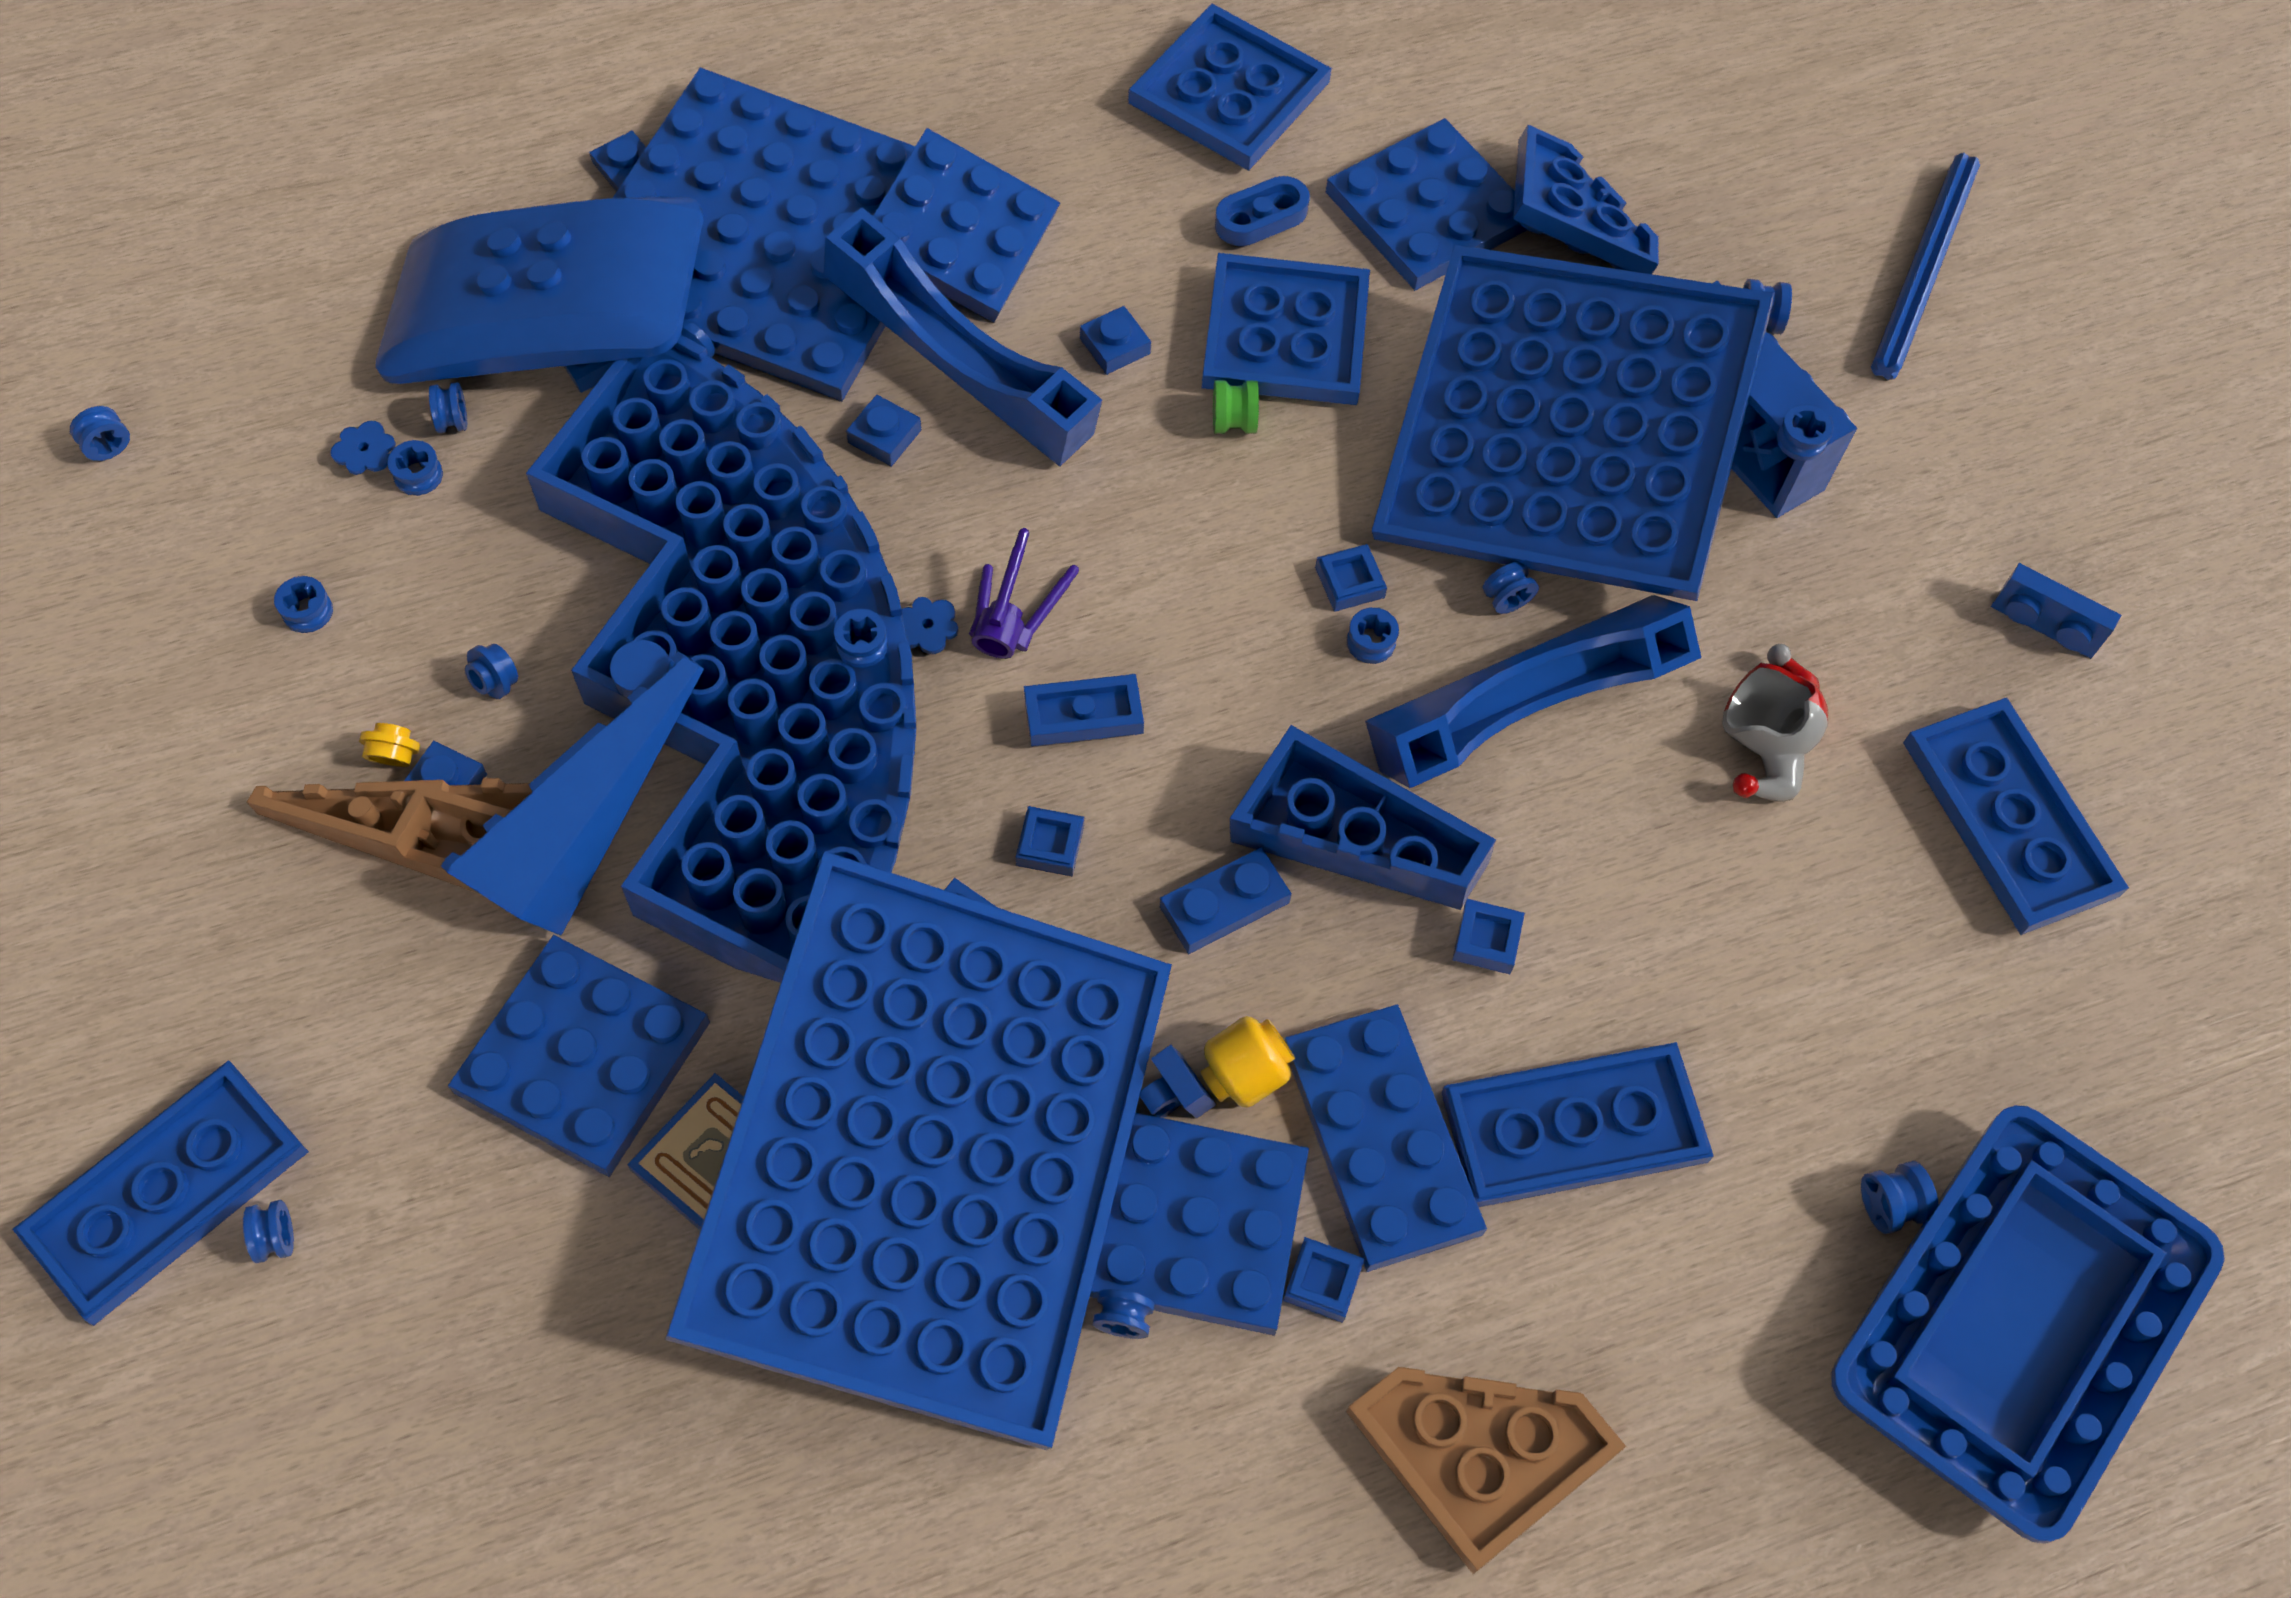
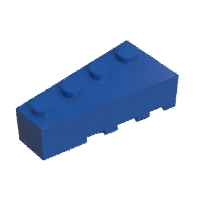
(1358, 824)

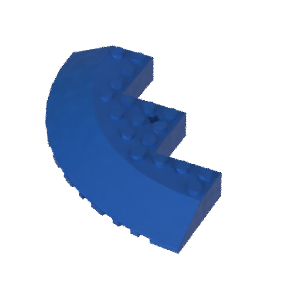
(746, 578)

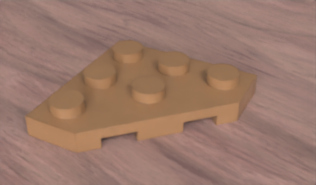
(1483, 1452)

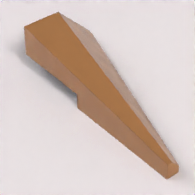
(396, 820)

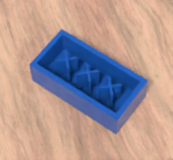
(1758, 460)

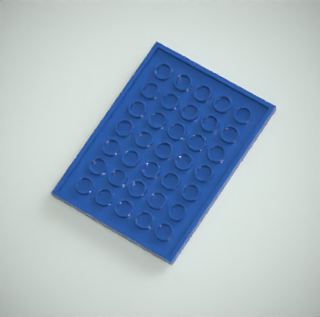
(926, 1155)

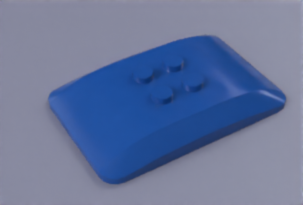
(542, 288)
(2028, 1322)

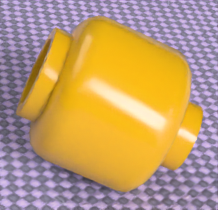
(1247, 1061)

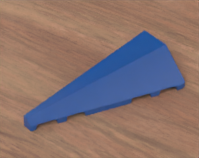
(555, 839)

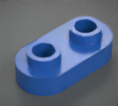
(1255, 211)

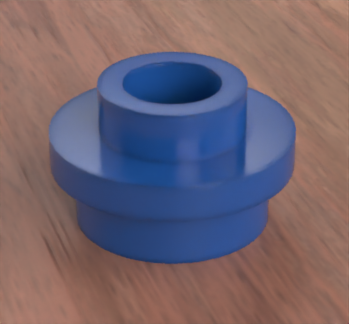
(490, 670)

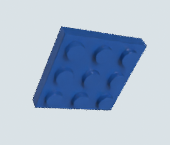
(1229, 86)
(1425, 200)
(965, 222)
(1287, 328)
(580, 1055)
(1203, 1223)

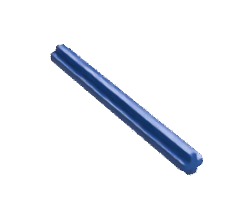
(1925, 267)

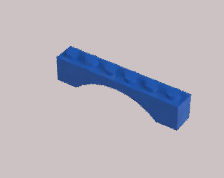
(1029, 396)
(1451, 722)

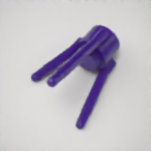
(999, 628)

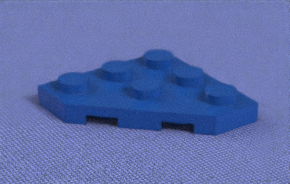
(1567, 204)

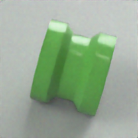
(1235, 406)

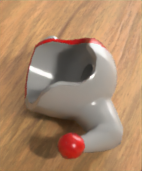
(1779, 717)

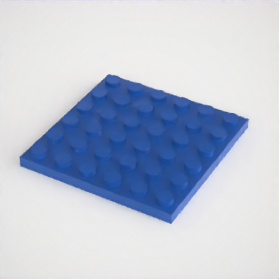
(769, 195)
(1575, 420)

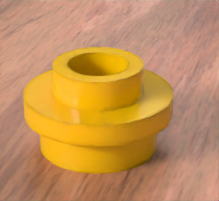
(389, 745)

